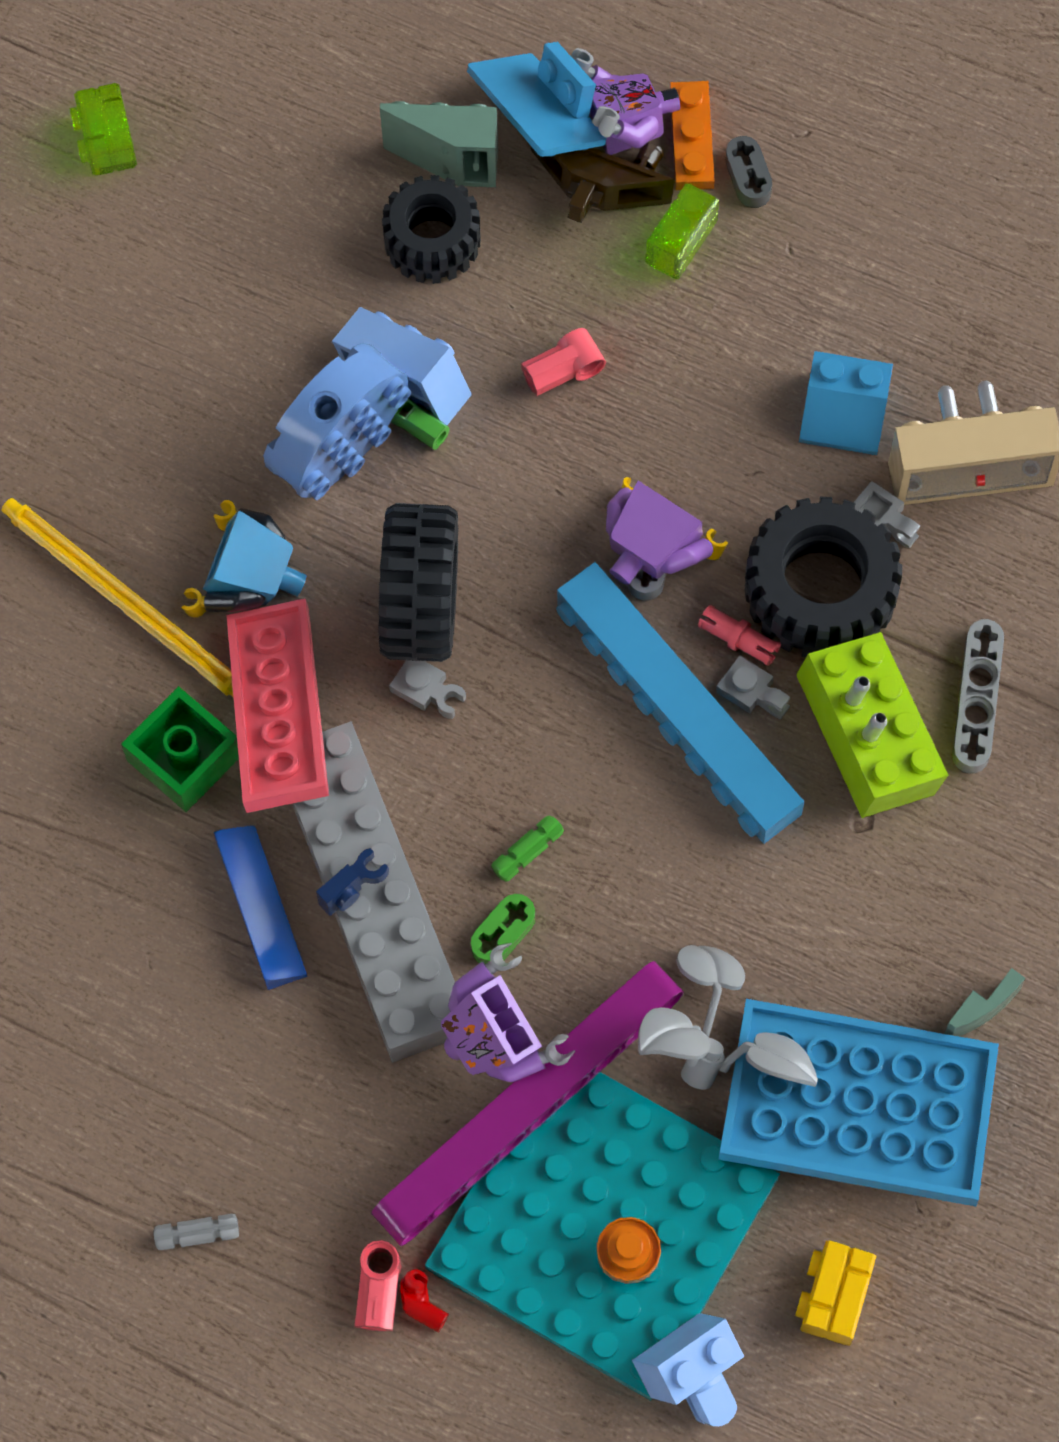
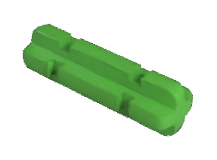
(527, 848)

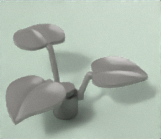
(672, 1033)

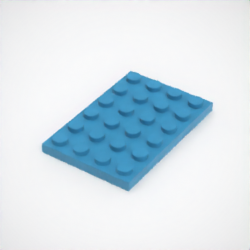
(887, 1108)

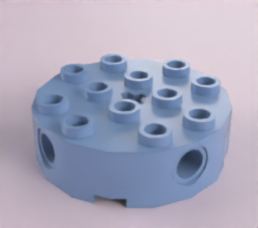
(337, 421)

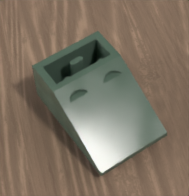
(444, 139)

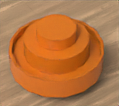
(628, 1250)

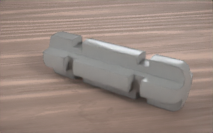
(196, 1231)

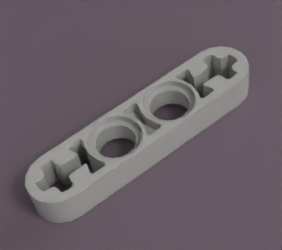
(977, 695)

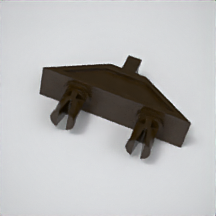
(608, 181)

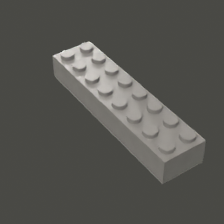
(388, 923)

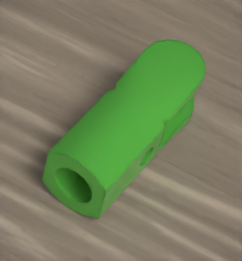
(421, 425)

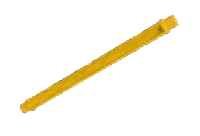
(120, 595)

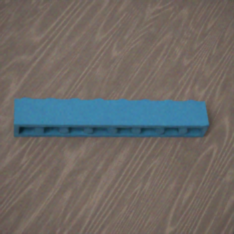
(679, 703)

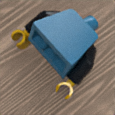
(246, 565)

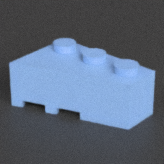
(428, 363)

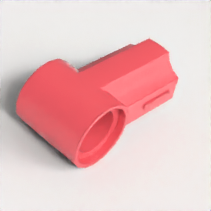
(572, 358)
(377, 1291)

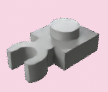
(423, 683)

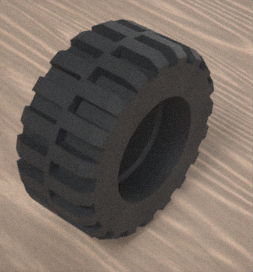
(830, 530)
(418, 582)

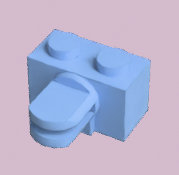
(691, 1366)

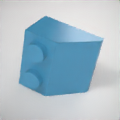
(845, 403)

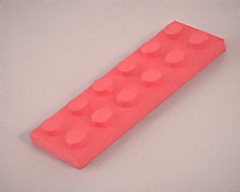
(276, 706)

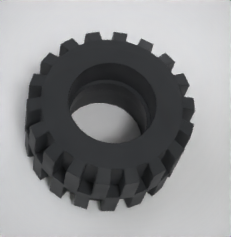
(431, 202)

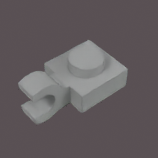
(888, 511)
(750, 686)

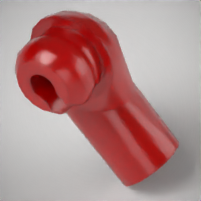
(417, 1303)

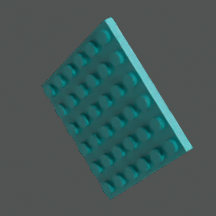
(537, 1216)

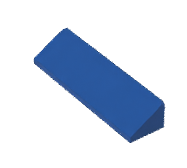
(260, 906)

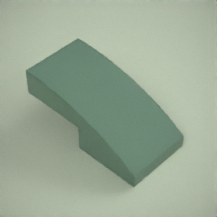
(978, 1010)

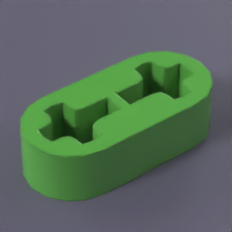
(496, 923)

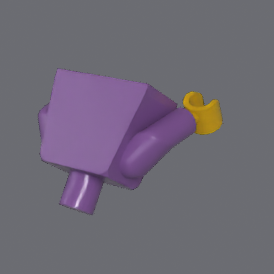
(654, 534)

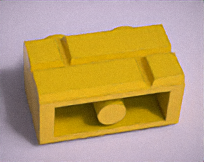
(836, 1293)

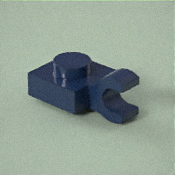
(344, 887)

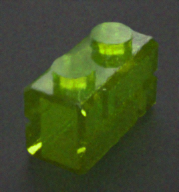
(104, 128)
(682, 231)

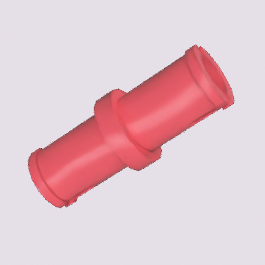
(739, 635)

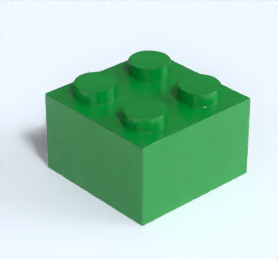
(181, 749)

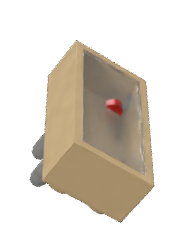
(974, 453)

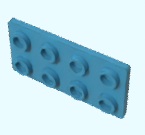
(542, 98)

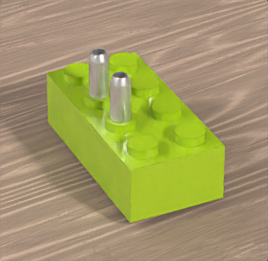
(871, 724)

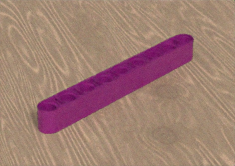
(523, 1106)

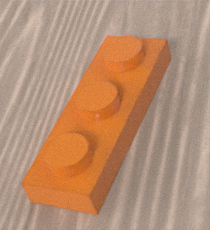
(693, 136)

